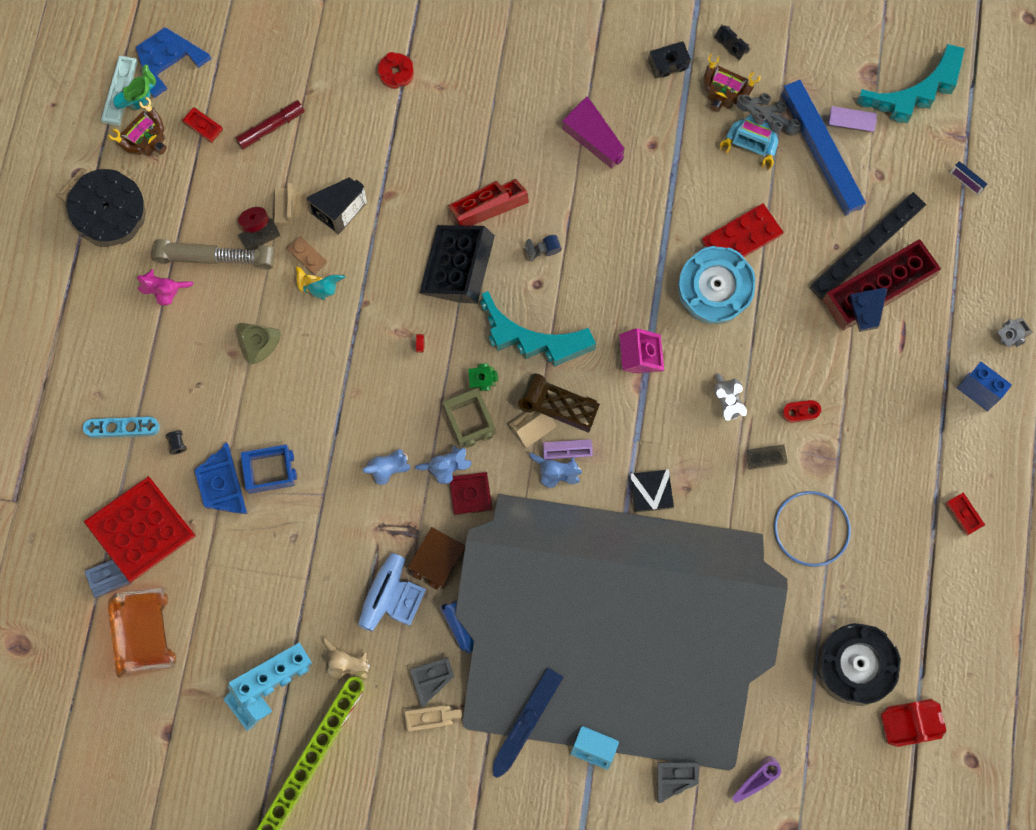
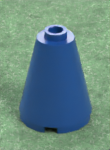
(461, 635)

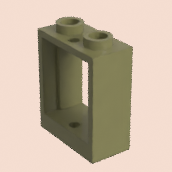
(464, 400)

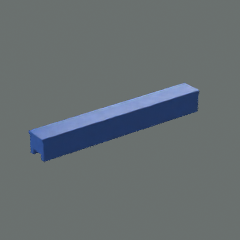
(823, 147)

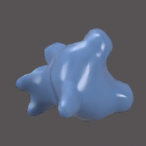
(443, 465)
(384, 467)
(554, 471)

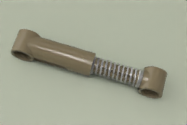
(166, 251)

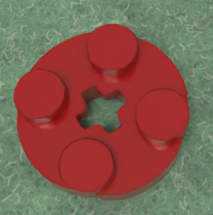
(395, 60)

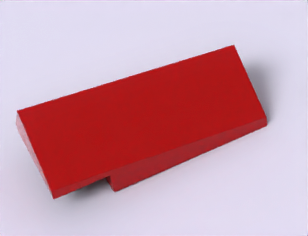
(489, 202)

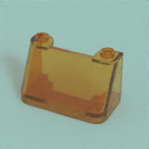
(139, 632)

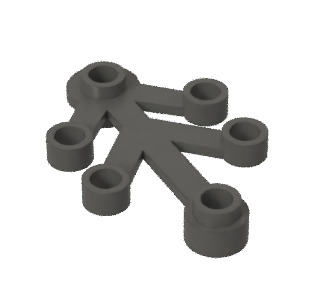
(767, 114)

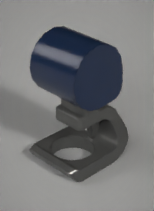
(550, 246)

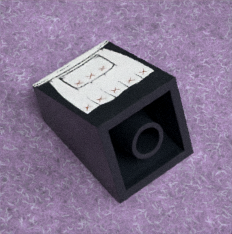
(337, 203)

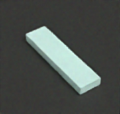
(122, 78)

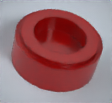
(420, 343)

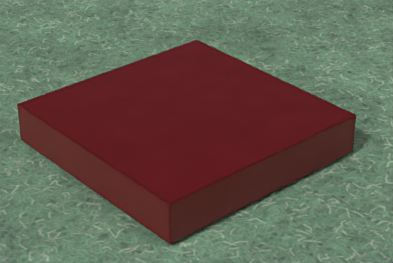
(470, 494)

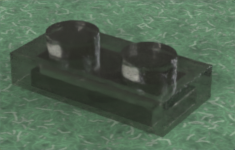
(261, 237)
(766, 457)

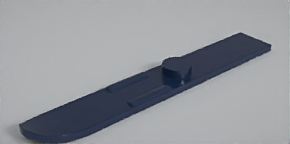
(526, 722)

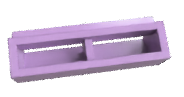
(852, 118)
(567, 445)

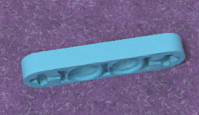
(121, 427)

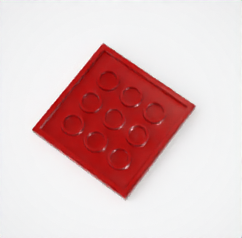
(139, 529)

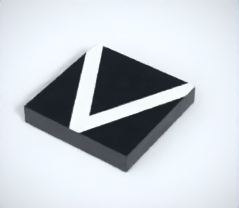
(651, 491)

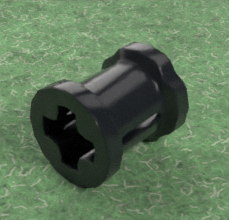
(176, 442)

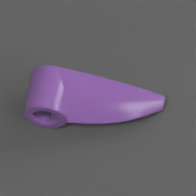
(759, 779)

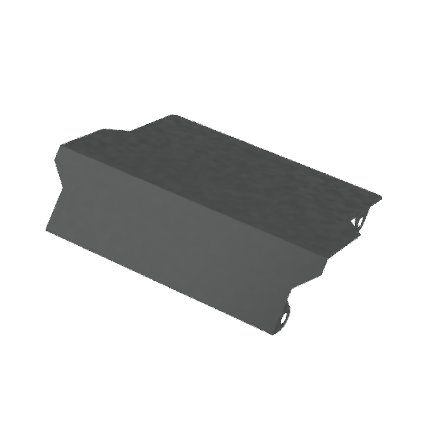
(637, 615)

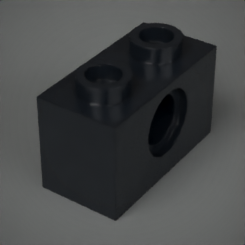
(675, 52)

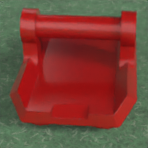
(913, 723)

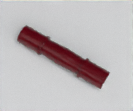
(270, 124)

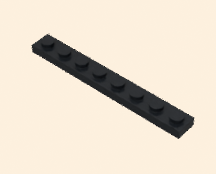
(868, 245)

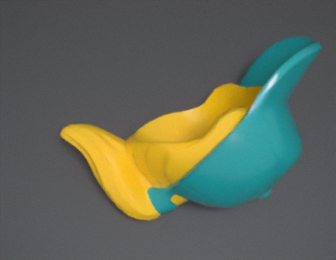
(316, 285)

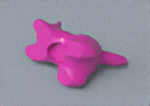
(163, 288)

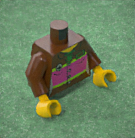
(725, 86)
(143, 134)

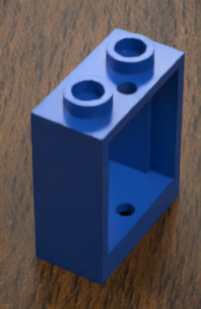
(247, 458)

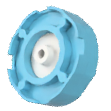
(724, 268)

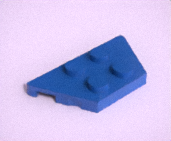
(220, 483)

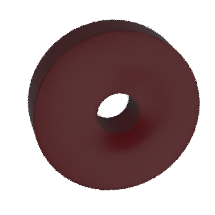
(253, 219)

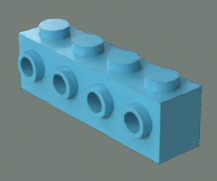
(269, 675)

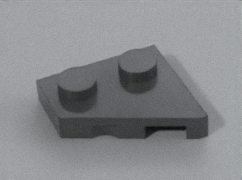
(431, 679)
(675, 778)

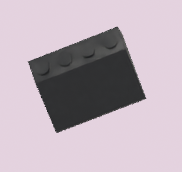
(457, 263)

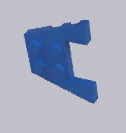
(163, 51)

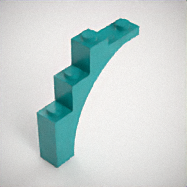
(923, 94)
(558, 347)

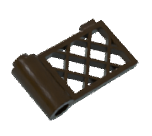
(534, 397)

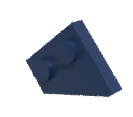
(868, 308)

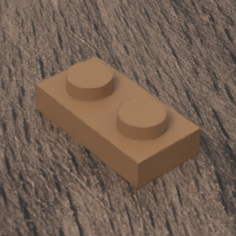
(307, 255)

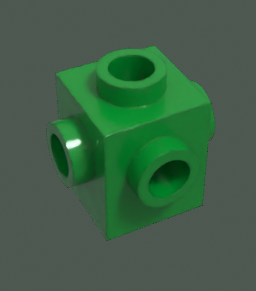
(476, 377)

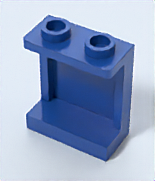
(984, 386)

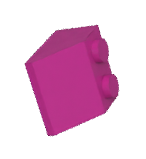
(641, 351)

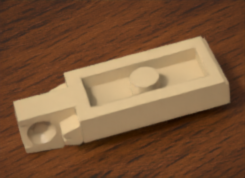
(430, 718)

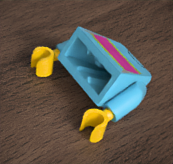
(753, 137)

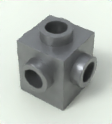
(1014, 332)

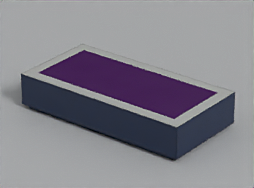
(968, 178)

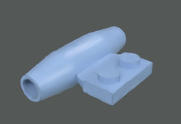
(391, 596)

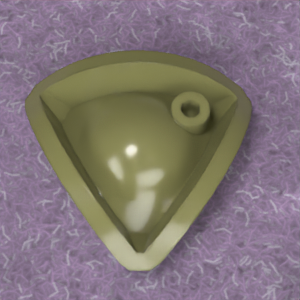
(257, 341)

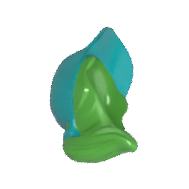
(136, 91)

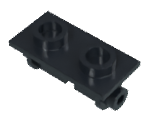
(729, 40)

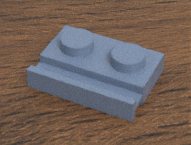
(105, 579)

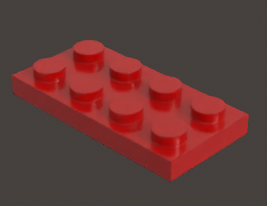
(746, 232)

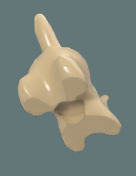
(341, 663)

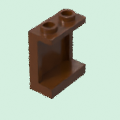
(436, 558)

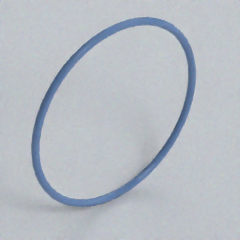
(798, 561)

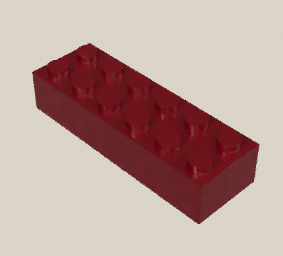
(897, 273)

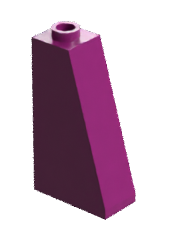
(593, 132)

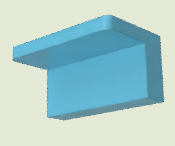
(248, 715)
(595, 748)

